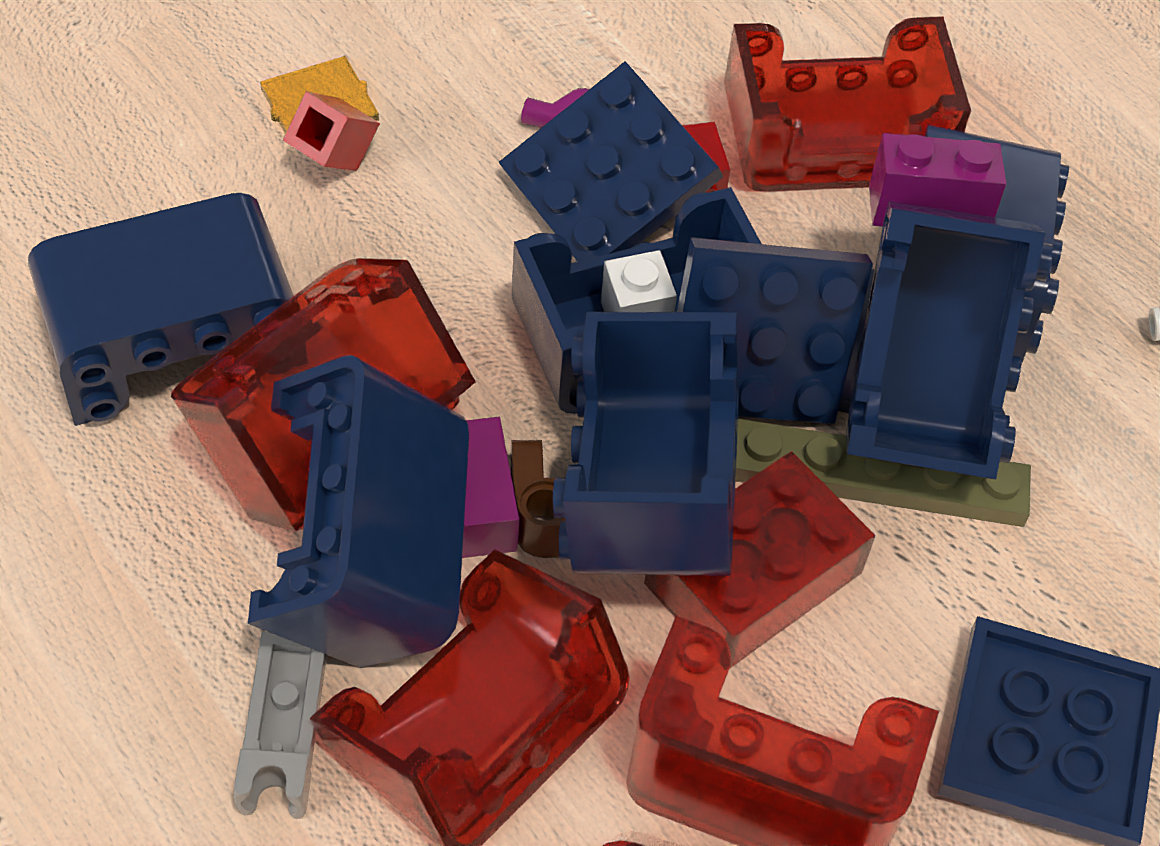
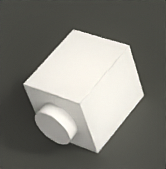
(637, 284)

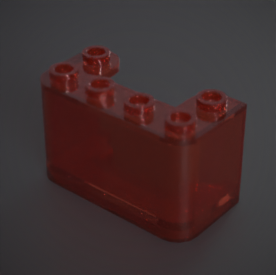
(825, 118)
(353, 309)
(762, 776)

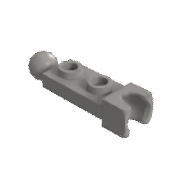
(278, 725)

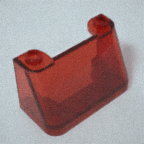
(489, 708)

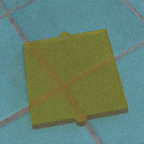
(327, 78)

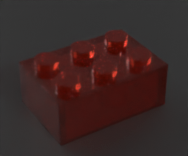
(788, 556)

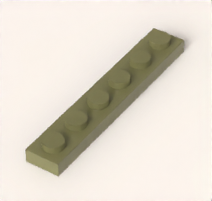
(887, 482)

